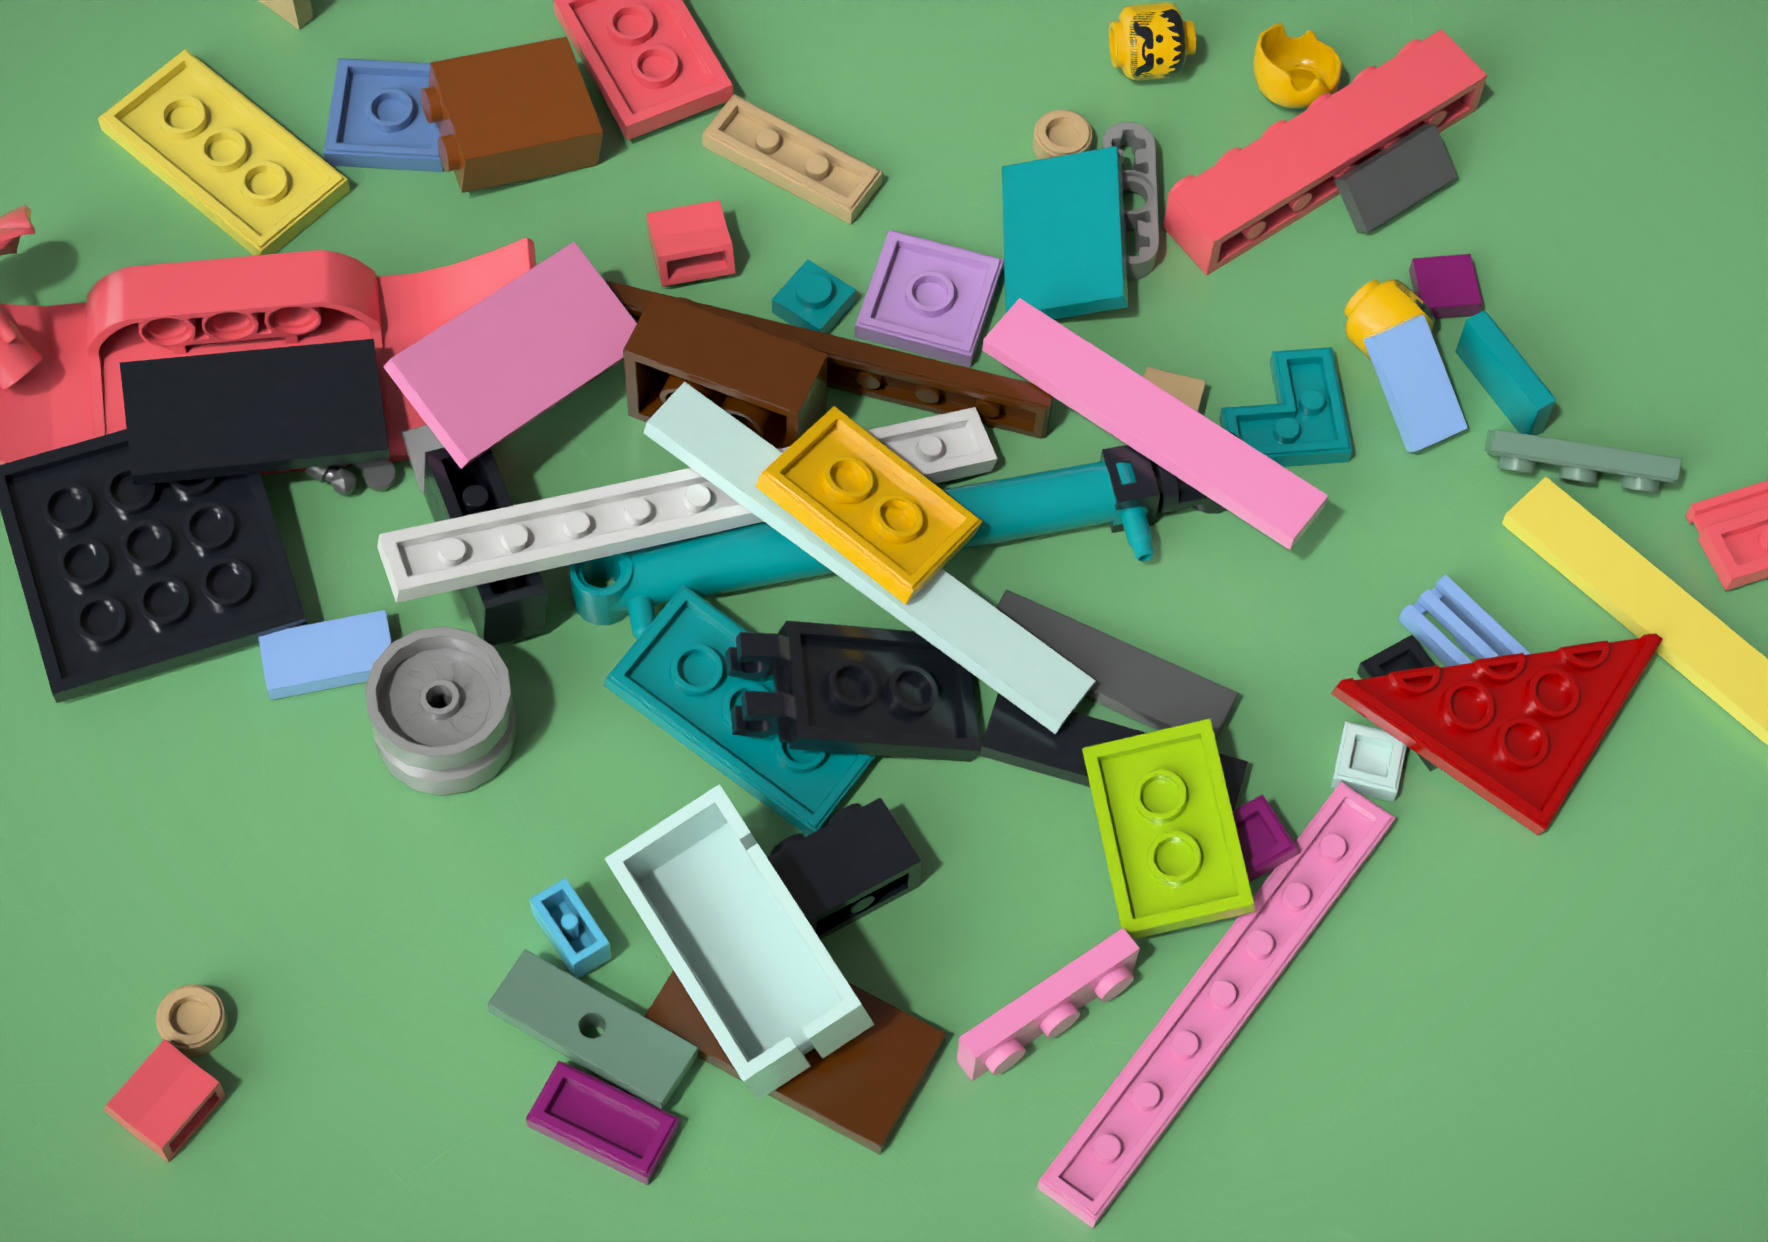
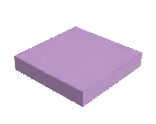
(929, 298)

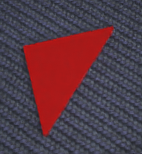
(1511, 722)

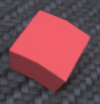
(690, 243)
(166, 1100)

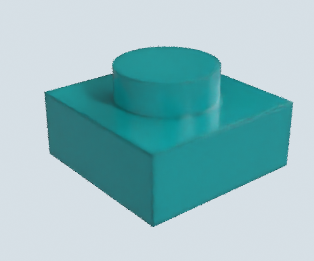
(813, 299)

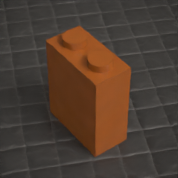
(512, 114)

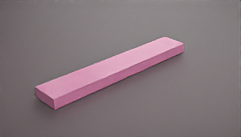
(1155, 423)

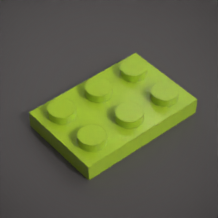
(1168, 830)

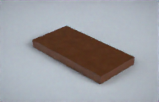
(852, 1090)

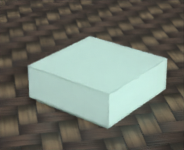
(1369, 761)

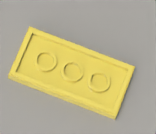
(224, 155)

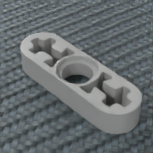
(1144, 182)

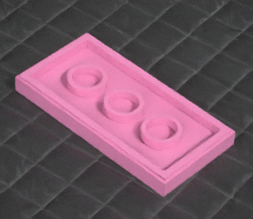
(514, 354)

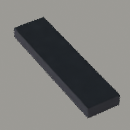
(1025, 743)

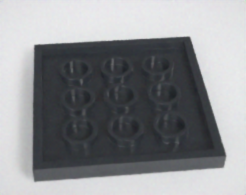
(143, 572)

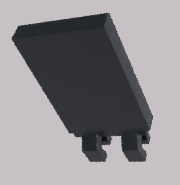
(855, 692)

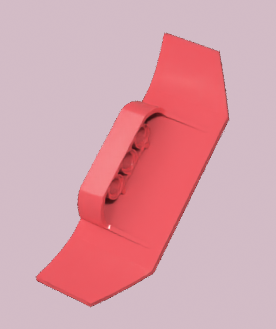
(225, 309)

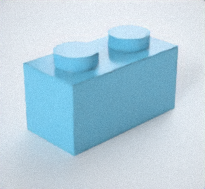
(570, 928)

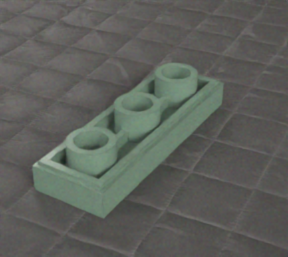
(1581, 460)
(561, 1007)

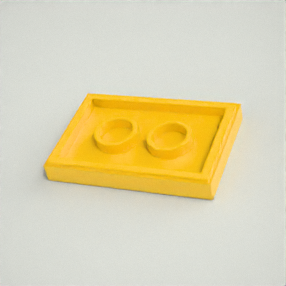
(868, 504)

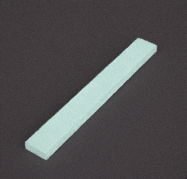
(941, 612)

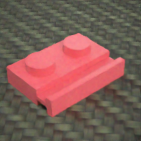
(1735, 534)

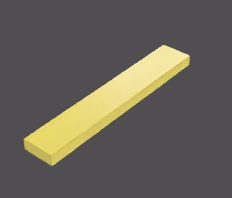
(1645, 601)

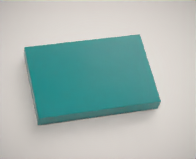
(1065, 233)

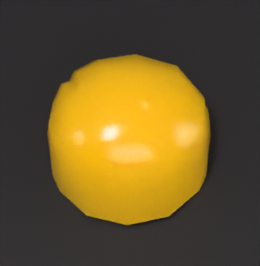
(1294, 68)

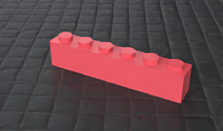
(1296, 161)

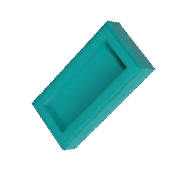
(1505, 374)

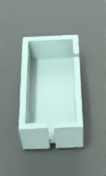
(738, 942)

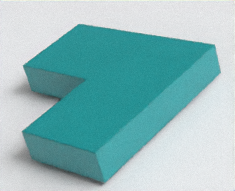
(1309, 414)

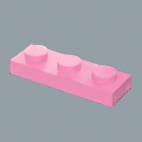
(1048, 1007)

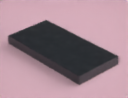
(253, 411)

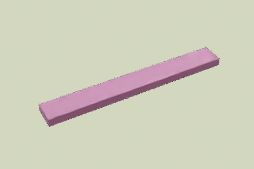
(1214, 1007)

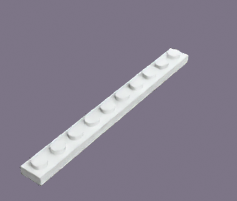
(631, 515)

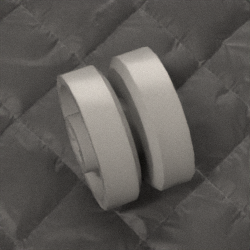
(441, 710)

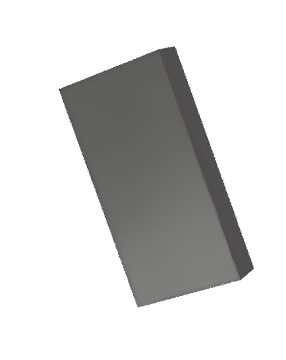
(1396, 178)

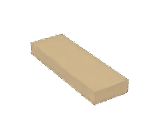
(792, 159)

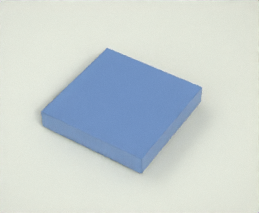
(381, 118)

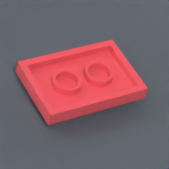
(645, 60)

